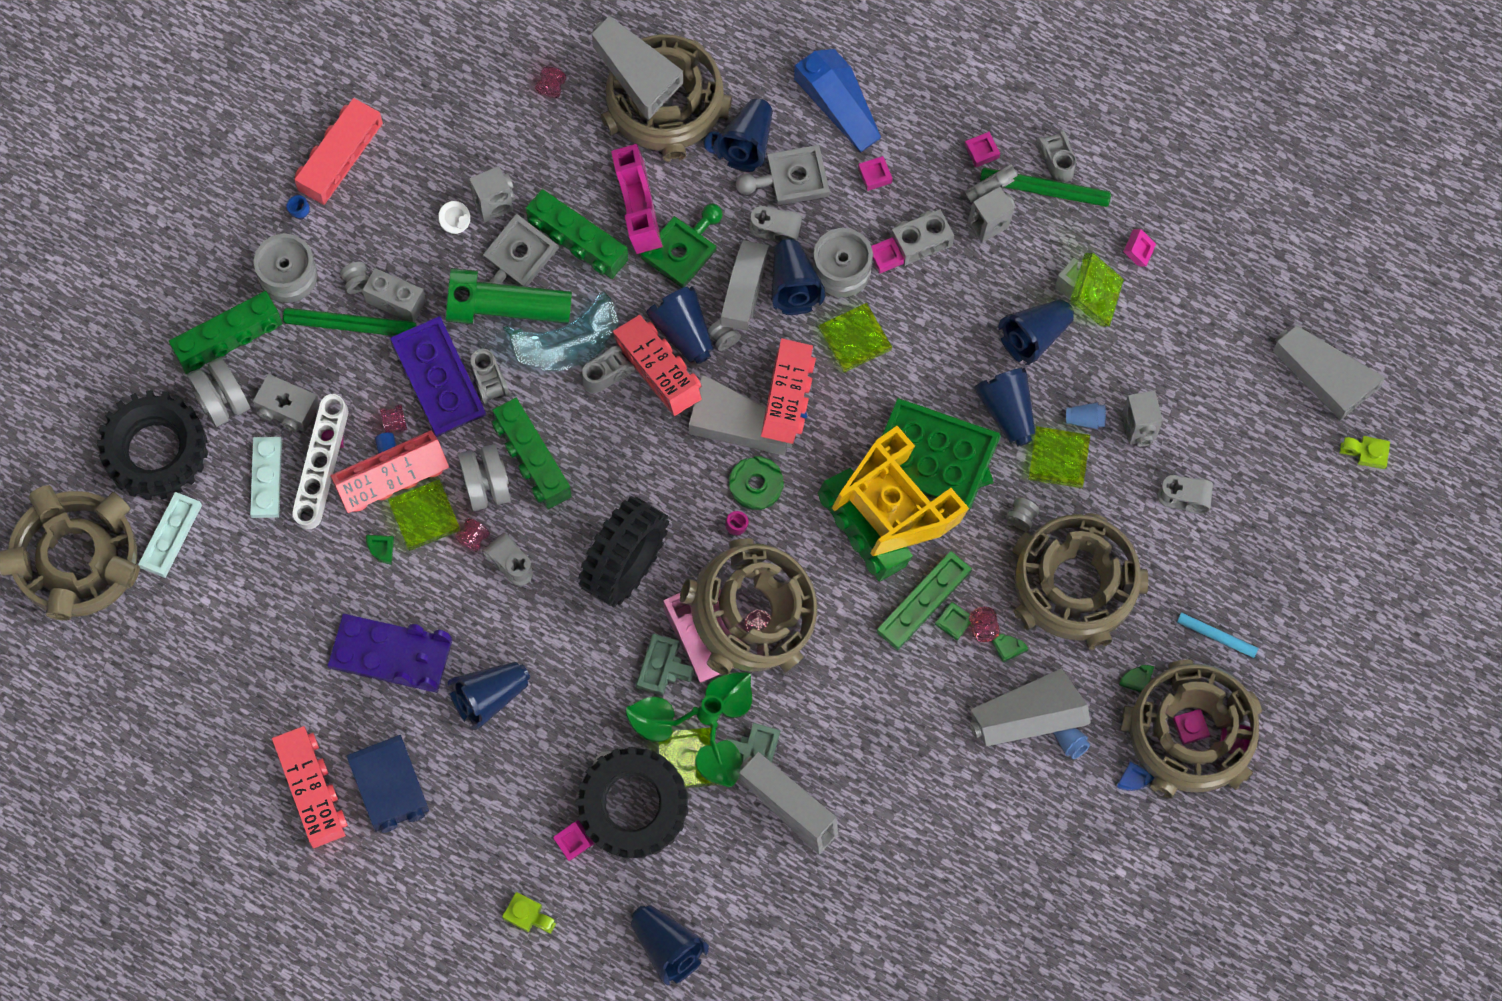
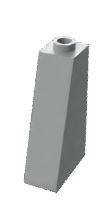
(637, 66)
(1326, 371)
(731, 418)
(1031, 711)
(789, 802)

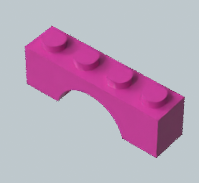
(637, 196)

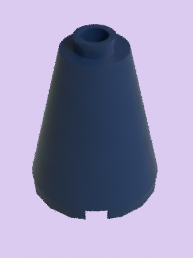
(746, 137)
(794, 280)
(683, 324)
(1035, 329)
(1009, 404)
(487, 691)
(668, 944)

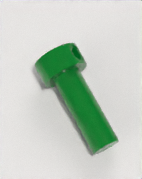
(504, 300)

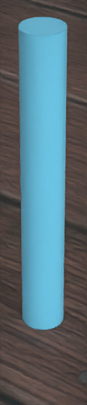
(1217, 635)

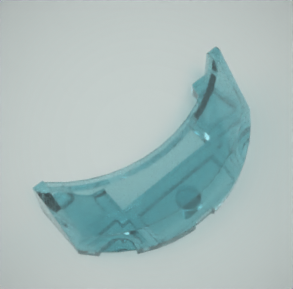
(570, 344)

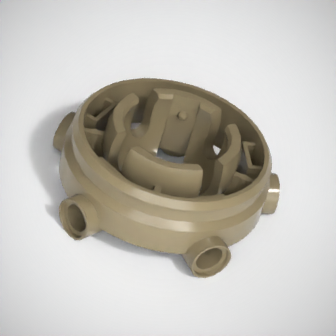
(672, 134)
(107, 568)
(787, 600)
(1036, 609)
(1192, 693)

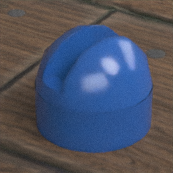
(708, 141)
(294, 206)

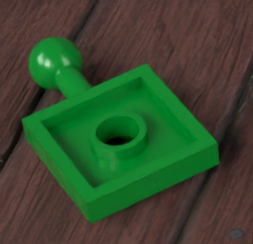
(697, 247)

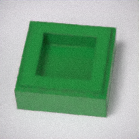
(953, 621)

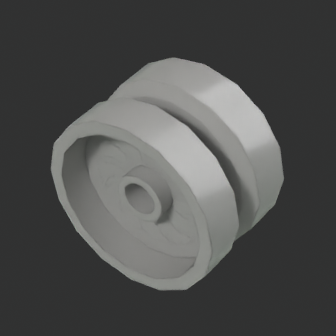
(843, 261)
(285, 268)
(216, 393)
(488, 476)

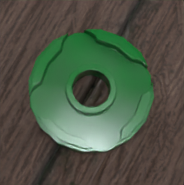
(756, 498)

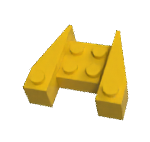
(894, 501)

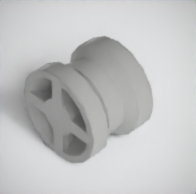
(355, 277)
(724, 336)
(1022, 514)

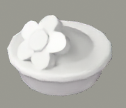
(454, 217)

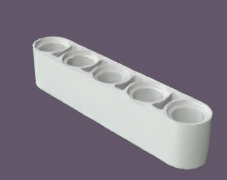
(316, 449)

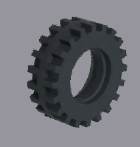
(141, 414)
(623, 551)
(668, 819)

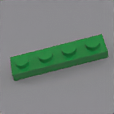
(924, 600)

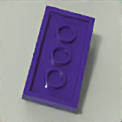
(437, 376)
(391, 652)

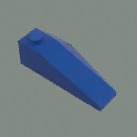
(837, 93)

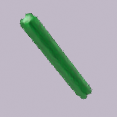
(1055, 188)
(346, 322)

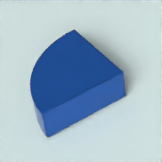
(1134, 778)

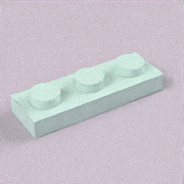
(266, 477)
(170, 534)

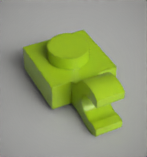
(1370, 451)
(525, 913)

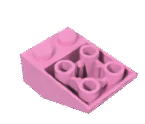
(684, 628)

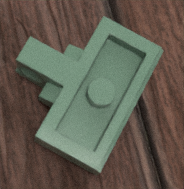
(662, 666)
(761, 740)

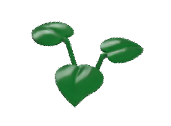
(724, 695)

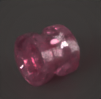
(550, 82)
(393, 419)
(472, 534)
(757, 619)
(984, 624)

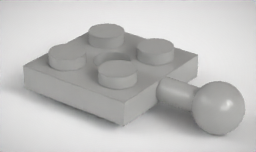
(786, 188)
(523, 268)

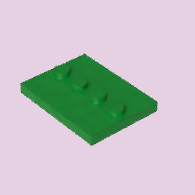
(945, 451)

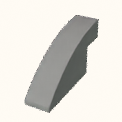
(744, 285)

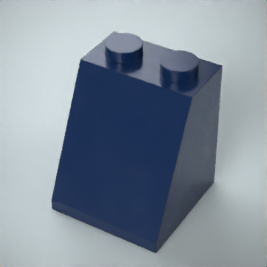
(388, 784)

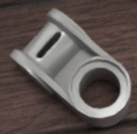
(1057, 152)
(777, 224)
(611, 368)
(488, 380)
(1188, 494)
(507, 557)

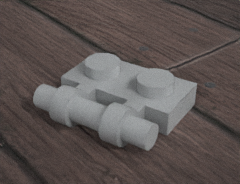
(999, 179)

